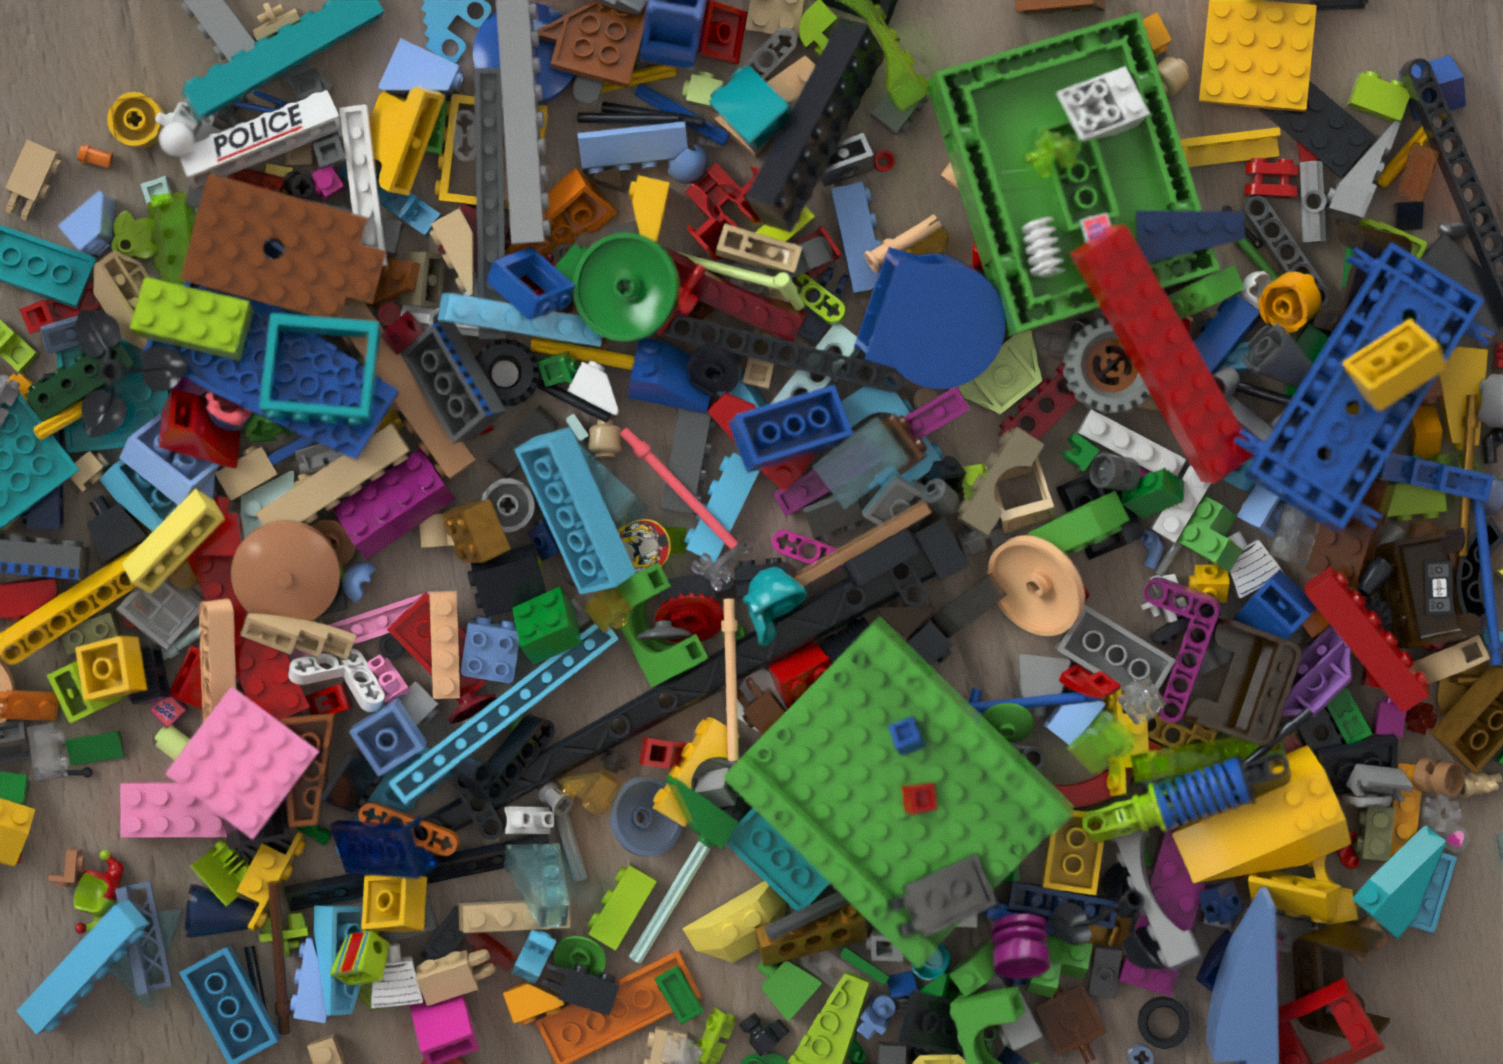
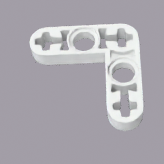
(307, 671)

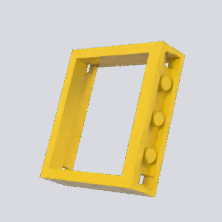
(446, 158)

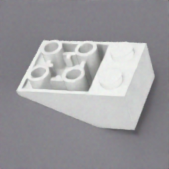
(1104, 105)

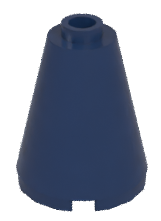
(209, 916)

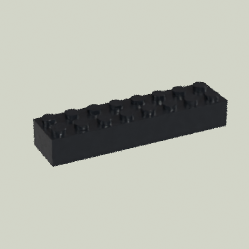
(815, 125)

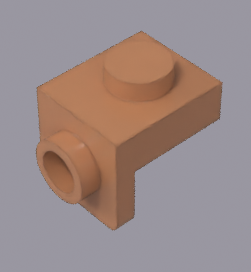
(73, 865)

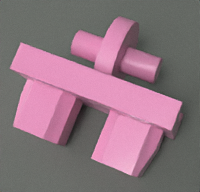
(388, 678)

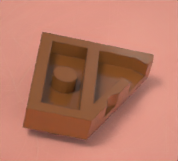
(395, 280)

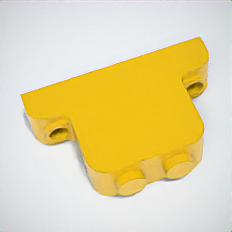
(401, 134)

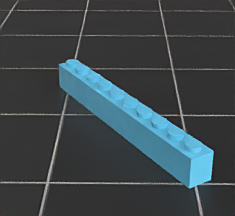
(501, 714)

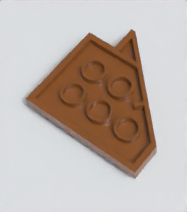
(596, 42)

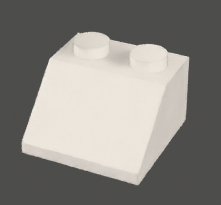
(594, 387)

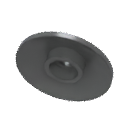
(663, 631)

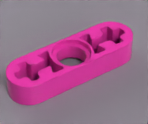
(792, 537)

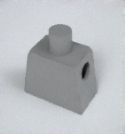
(1040, 677)

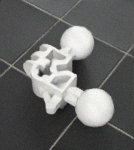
(183, 130)

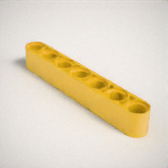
(65, 608)

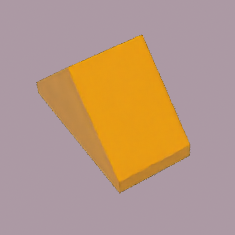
(1425, 432)

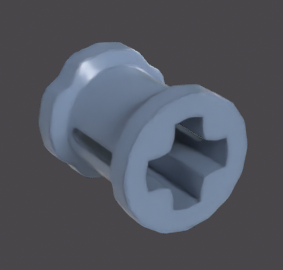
(1135, 1050)

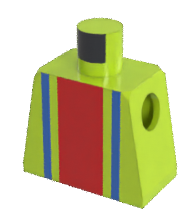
(361, 958)

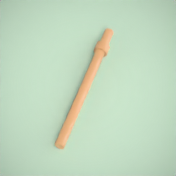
(729, 626)

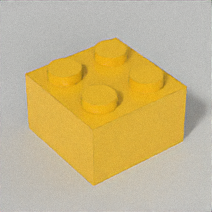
(111, 668)

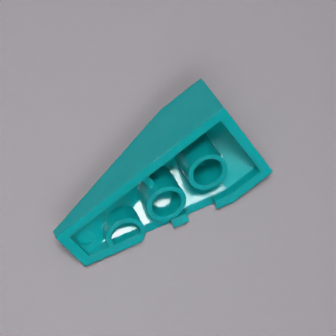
(1401, 883)

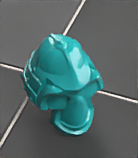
(769, 597)

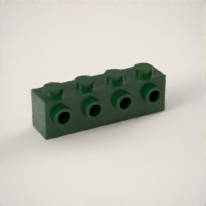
(72, 383)

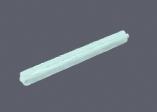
(669, 902)

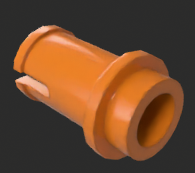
(94, 156)

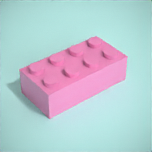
(165, 811)

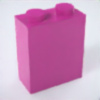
(444, 1029)

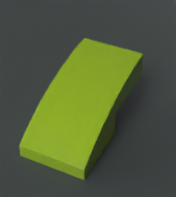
(15, 349)

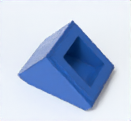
(907, 736)
(901, 984)

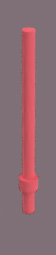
(643, 451)

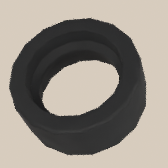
(1175, 1039)

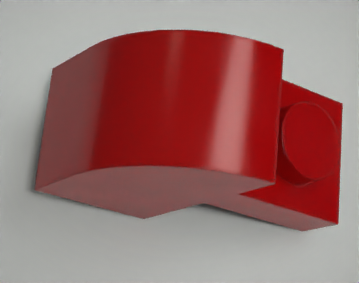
(661, 752)

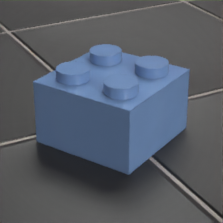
(388, 737)

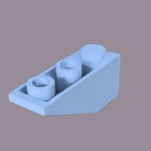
(309, 1001)

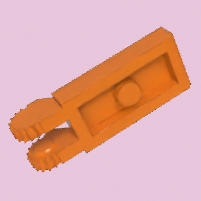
(29, 705)

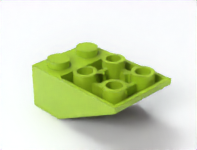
(69, 692)

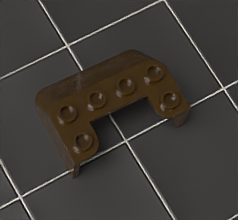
(1253, 685)

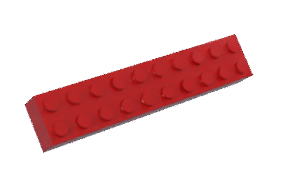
(1162, 352)

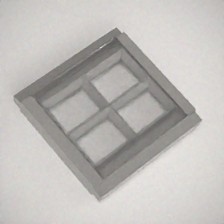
(162, 613)

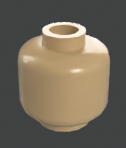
(1173, 75)
(605, 440)

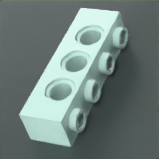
(837, 337)

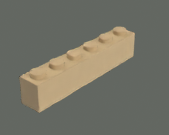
(336, 479)

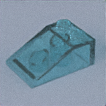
(860, 463)

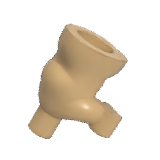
(1479, 783)

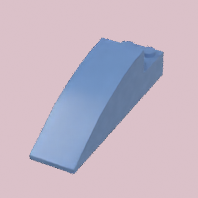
(1244, 996)

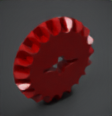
(704, 612)

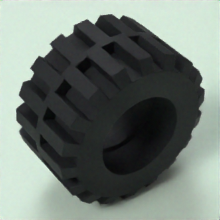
(527, 361)

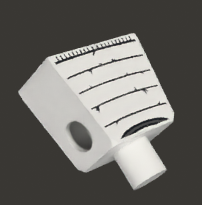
(1252, 567)
(398, 981)

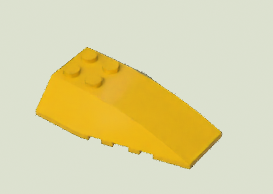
(1280, 831)

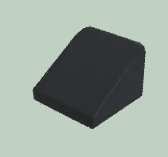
(1409, 215)

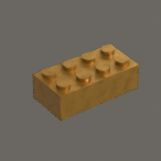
(1475, 723)

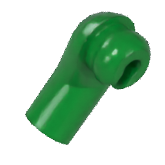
(856, 1053)

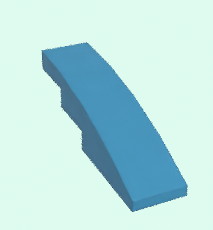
(406, 207)

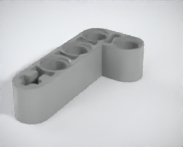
(1227, 381)

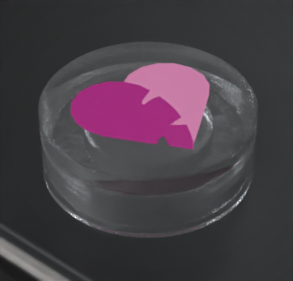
(1456, 839)

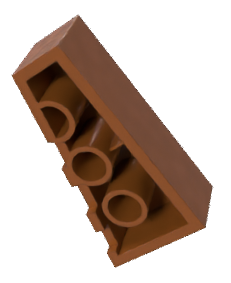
(304, 796)

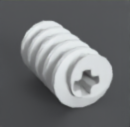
(1041, 248)

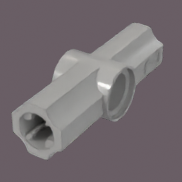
(1312, 184)

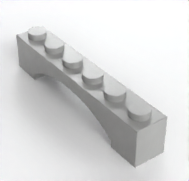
(1176, 946)

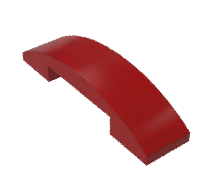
(50, 311)

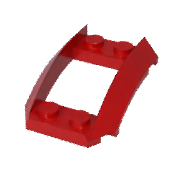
(1349, 1016)

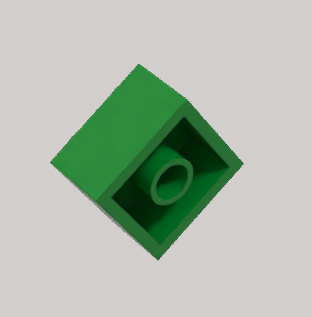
(546, 625)

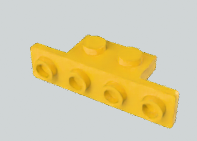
(1117, 777)
(266, 867)

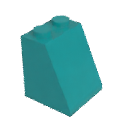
(750, 107)

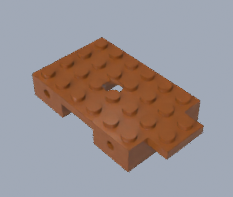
(320, 255)

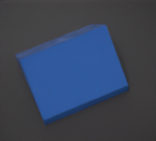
(1450, 81)

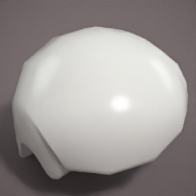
(1254, 286)

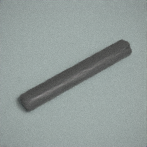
(805, 915)

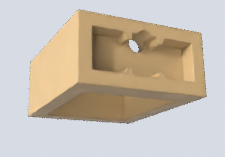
(1030, 513)

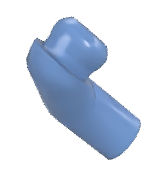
(1154, 547)

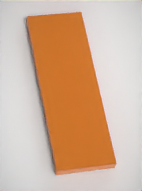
(638, 1003)

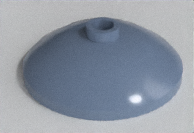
(654, 832)

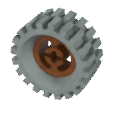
(1078, 370)

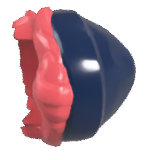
(227, 414)

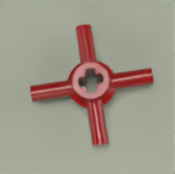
(686, 299)

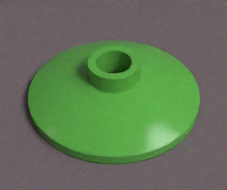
(1010, 720)
(580, 951)

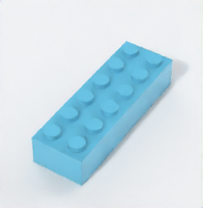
(575, 511)

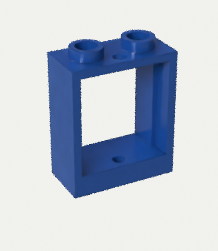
(529, 262)

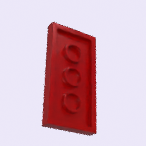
(414, 634)

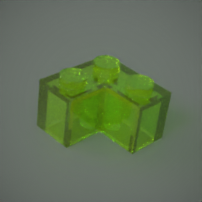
(1101, 741)

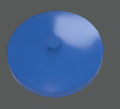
(487, 53)

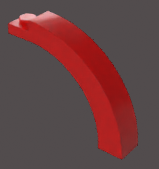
(1095, 789)

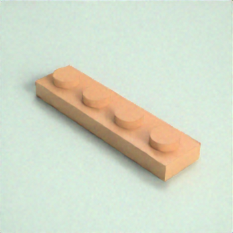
(444, 644)

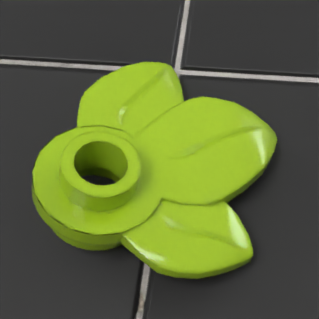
(136, 233)

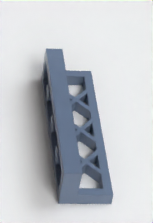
(136, 951)

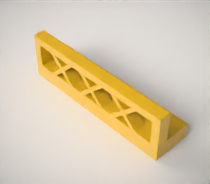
(1231, 147)

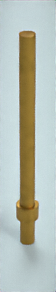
(1469, 421)

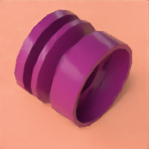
(1020, 946)

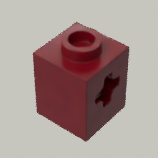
(399, 336)

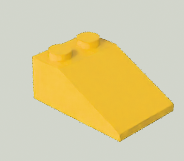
(649, 204)

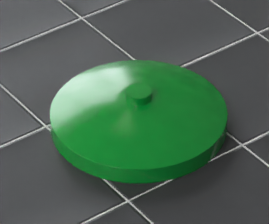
(626, 287)

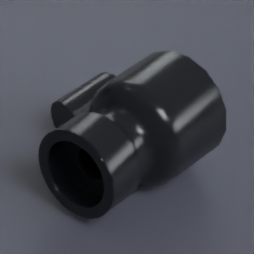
(763, 1037)

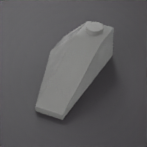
(1355, 190)

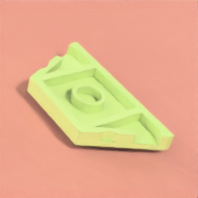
(1008, 376)

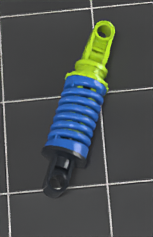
(1190, 799)

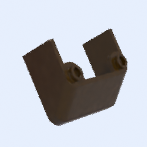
(1320, 964)

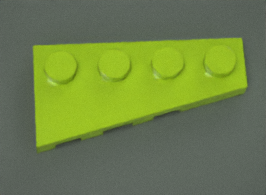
(835, 1025)

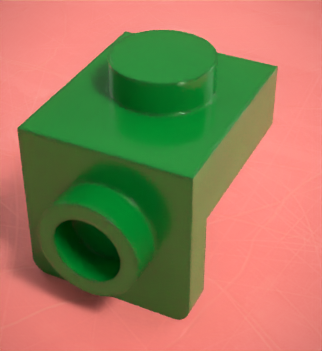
(558, 368)

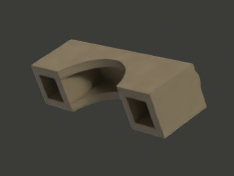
(981, 510)

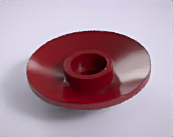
(470, 705)

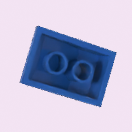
(662, 377)

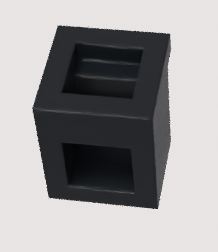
(949, 471)

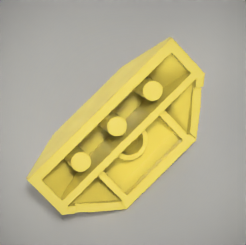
(730, 929)

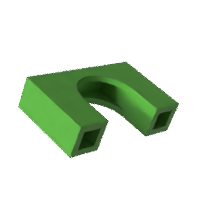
(655, 657)
(981, 1010)

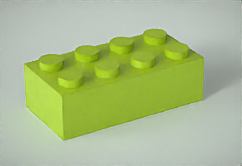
(192, 319)

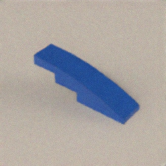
(1437, 476)

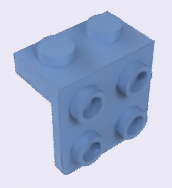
(490, 649)

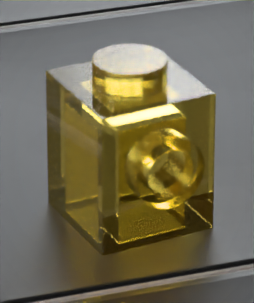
(608, 609)

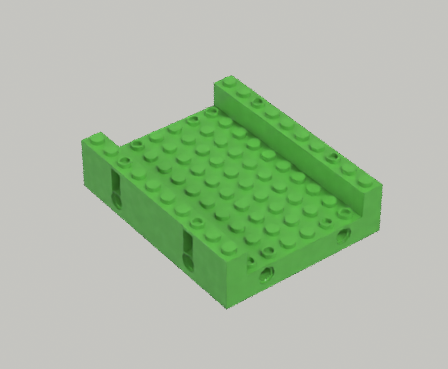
(993, 116)
(836, 781)

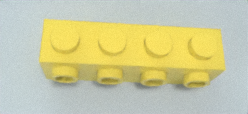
(173, 541)

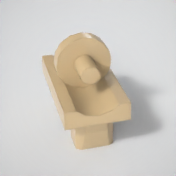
(275, 23)

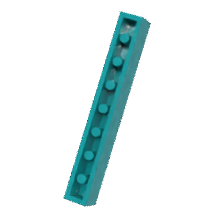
(278, 54)

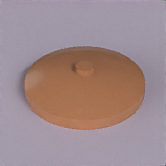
(285, 571)

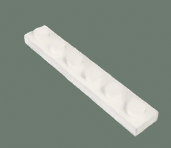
(362, 173)

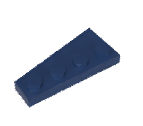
(1182, 232)

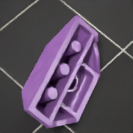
(1320, 675)

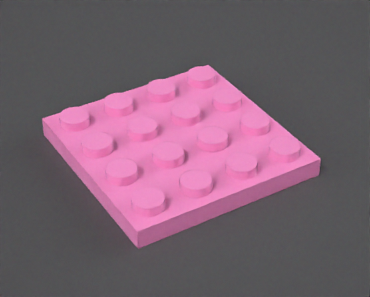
(242, 762)

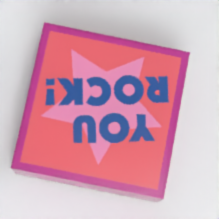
(168, 711)

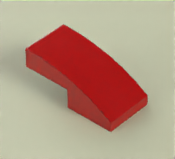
(1093, 685)

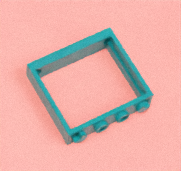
(323, 326)

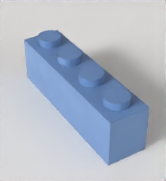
(856, 233)

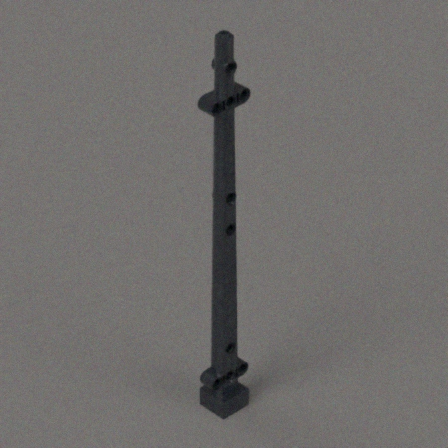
(794, 630)

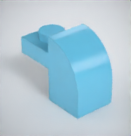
(533, 955)

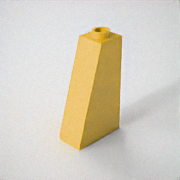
(1462, 377)

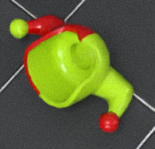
(96, 891)

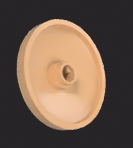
(1040, 585)

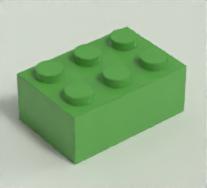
(1084, 524)

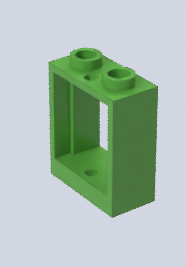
(1206, 292)

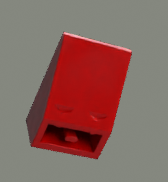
(191, 431)

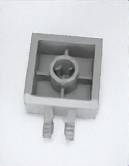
(1023, 1030)

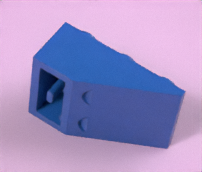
(1277, 607)

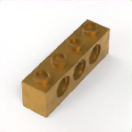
(826, 933)

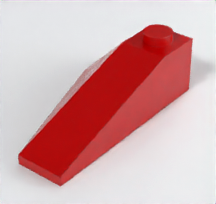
(781, 474)

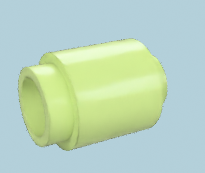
(171, 741)

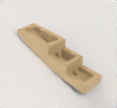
(291, 633)

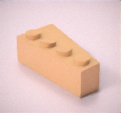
(787, 85)

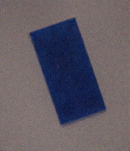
(381, 849)

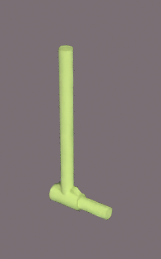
(781, 281)

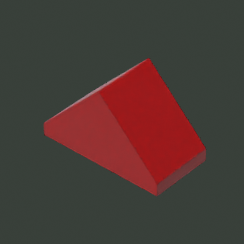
(330, 700)

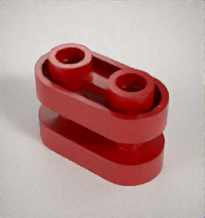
(1283, 169)

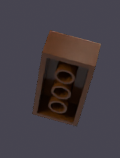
(1356, 542)

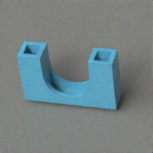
(873, 401)

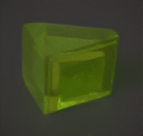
(677, 537)

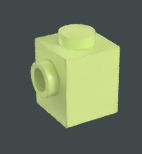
(700, 88)

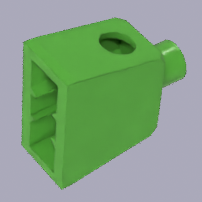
(788, 986)

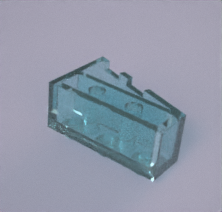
(541, 879)

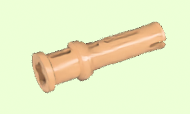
(902, 242)

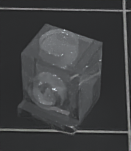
(680, 1051)

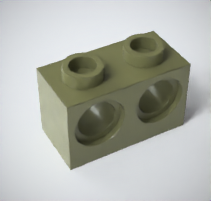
(92, 631)

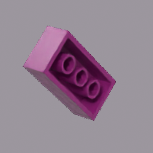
(393, 504)

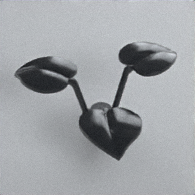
(161, 369)
(1070, 923)

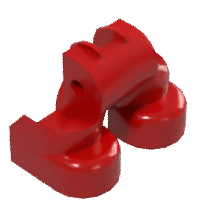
(710, 197)

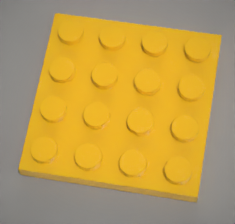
(1258, 54)

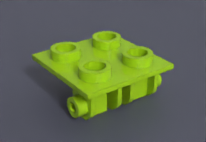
(221, 871)

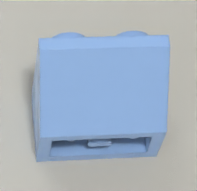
(1071, 719)

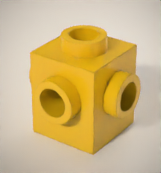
(1210, 580)

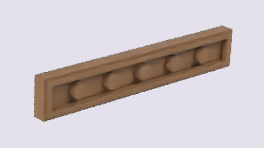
(863, 543)

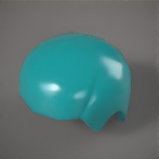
(935, 965)

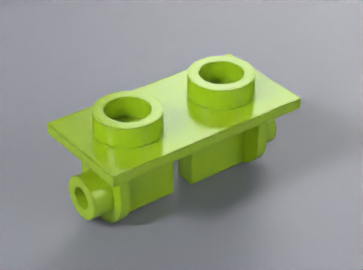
(717, 1026)

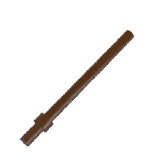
(282, 1005)

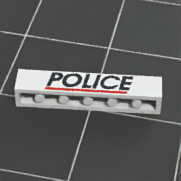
(261, 138)

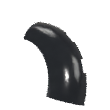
(1469, 572)

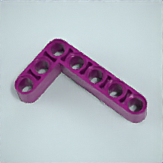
(1190, 644)

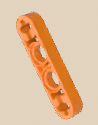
(436, 847)

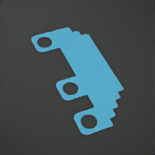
(439, 17)

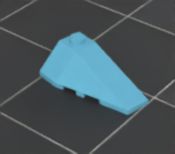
(137, 495)
(331, 927)

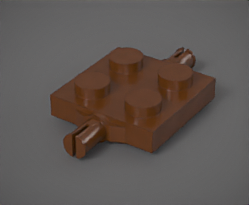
(1071, 1021)

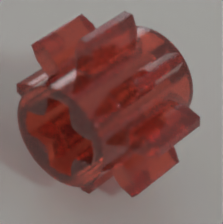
(1421, 718)

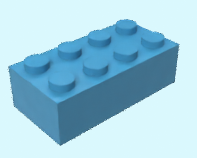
(230, 1005)

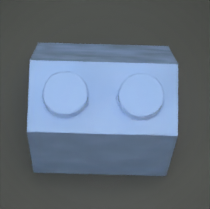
(420, 68)

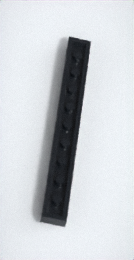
(449, 867)

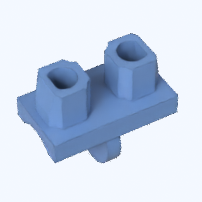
(876, 1015)

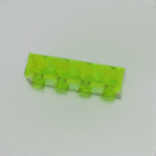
(171, 234)

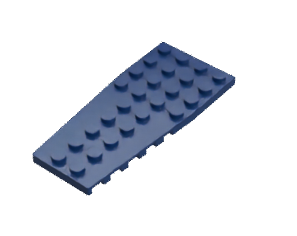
(305, 373)

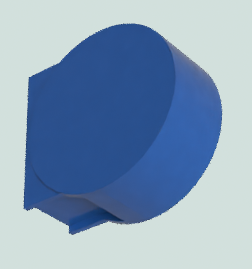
(673, 32)
(932, 319)

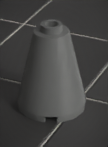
(1277, 356)

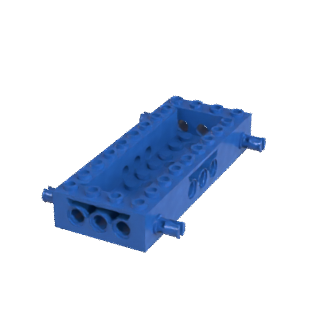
(1317, 413)

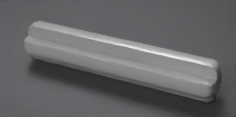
(571, 847)

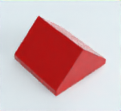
(722, 33)

